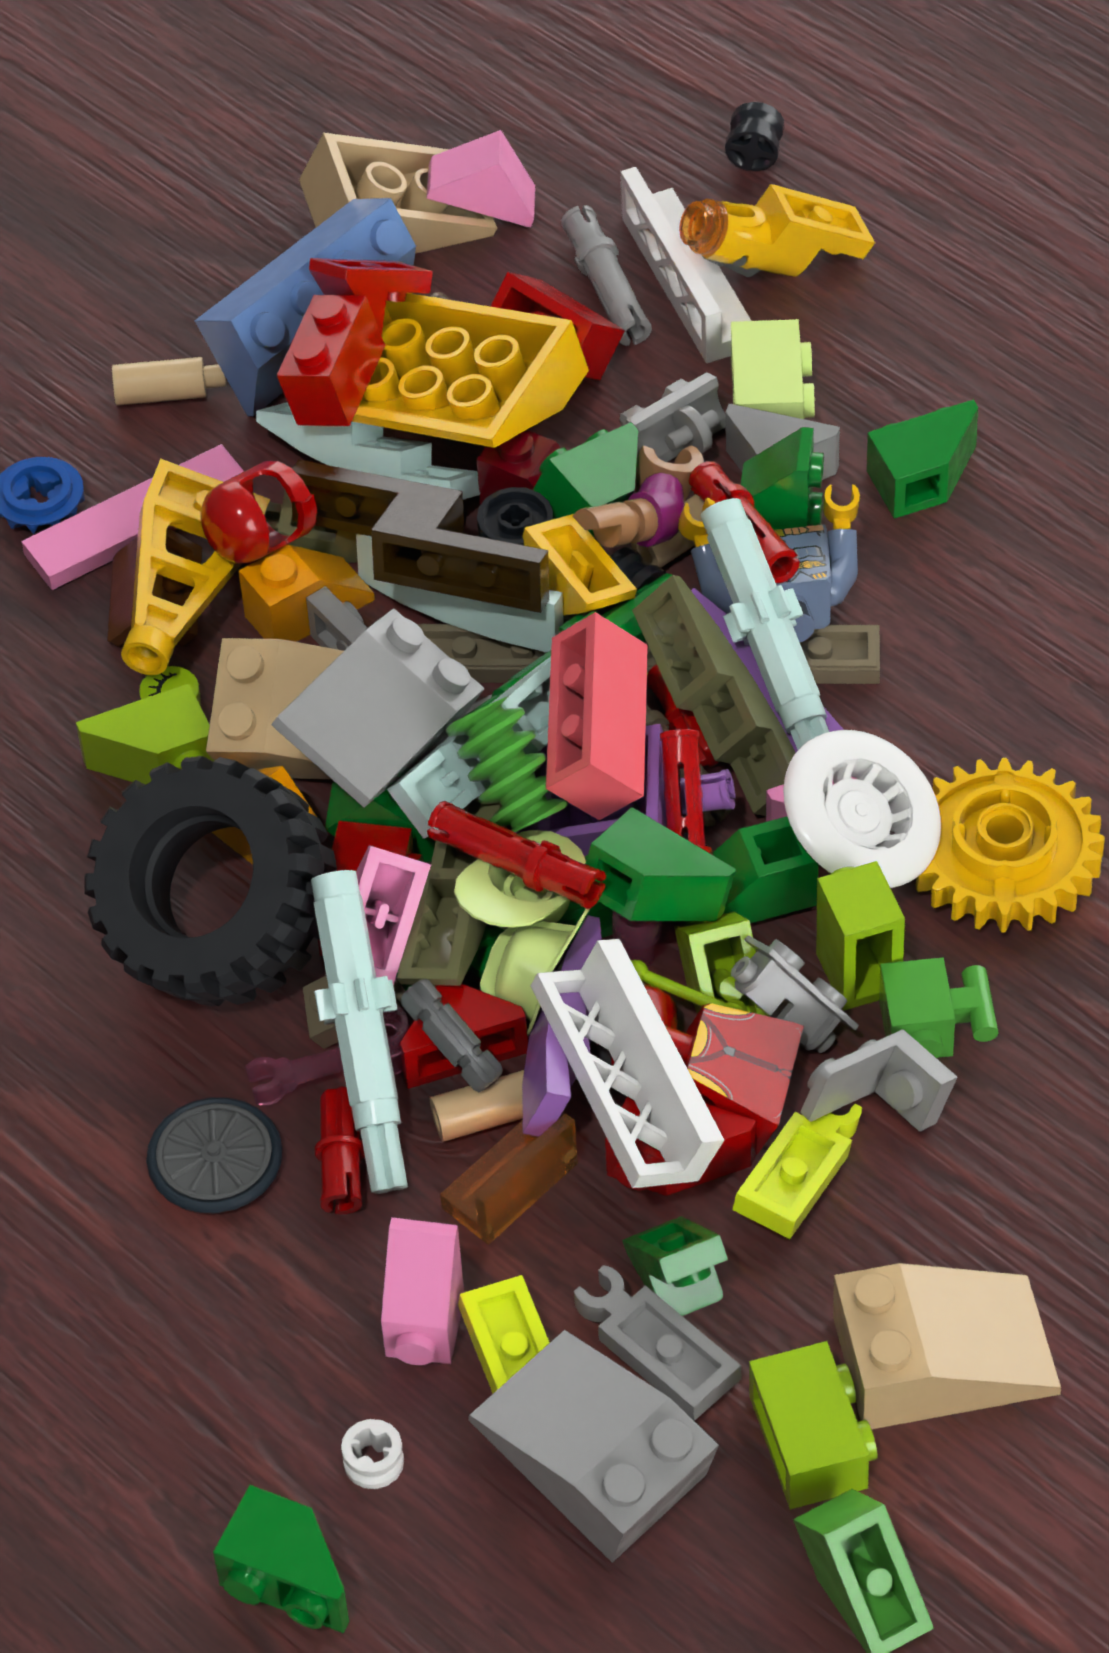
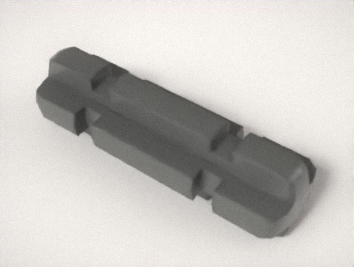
(451, 1035)

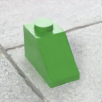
(864, 1570)

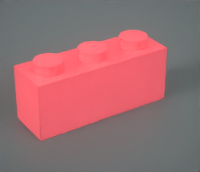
(597, 716)

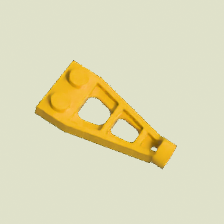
(157, 624)

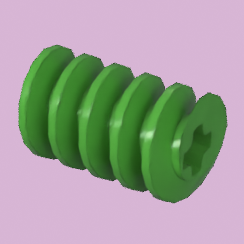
(505, 765)

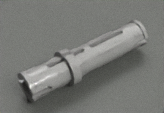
(599, 262)

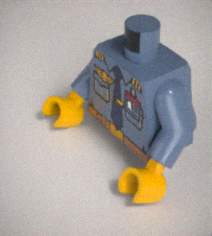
(825, 568)

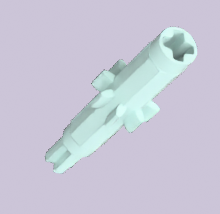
(765, 620)
(357, 1008)

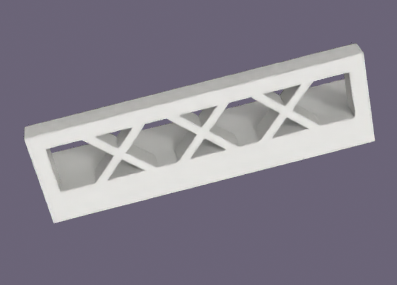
(690, 282)
(644, 1069)

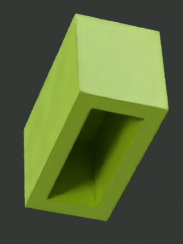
(857, 930)
(810, 1424)

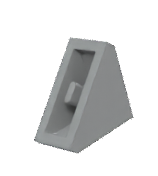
(755, 430)

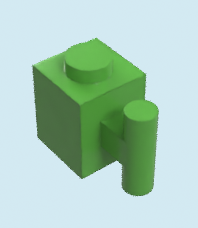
(919, 1000)

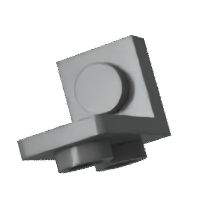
(894, 1069)

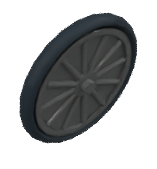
(214, 1155)

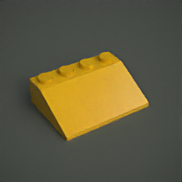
(470, 370)

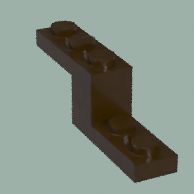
(422, 538)

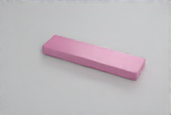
(103, 530)

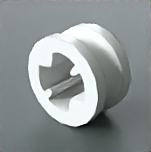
(383, 1439)

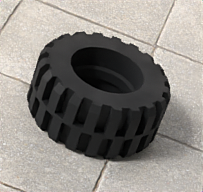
(141, 856)

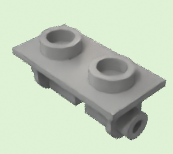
(775, 976)

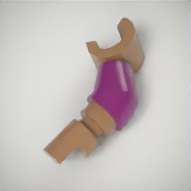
(654, 509)

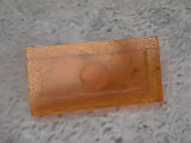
(511, 1178)

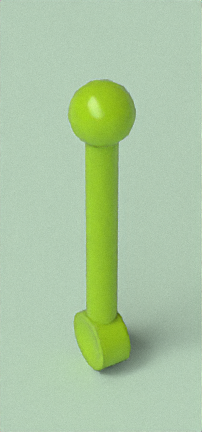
(680, 990)

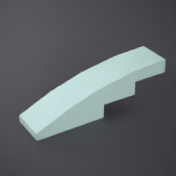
(366, 450)
(488, 619)
(444, 776)

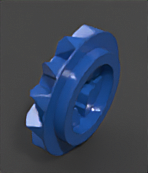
(52, 479)

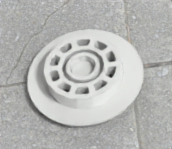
(853, 818)

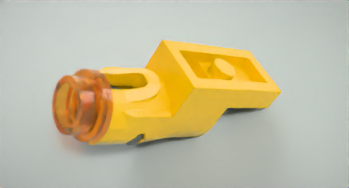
(775, 234)

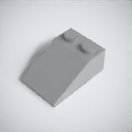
(379, 707)
(596, 1441)

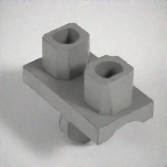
(681, 419)

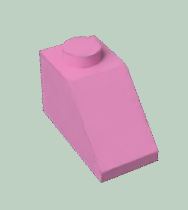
(421, 1291)

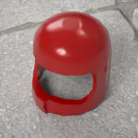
(236, 522)

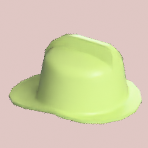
(503, 898)
(522, 954)

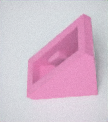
(483, 179)
(390, 897)

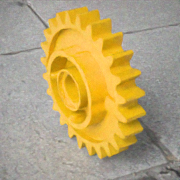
(1012, 846)

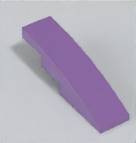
(547, 1069)

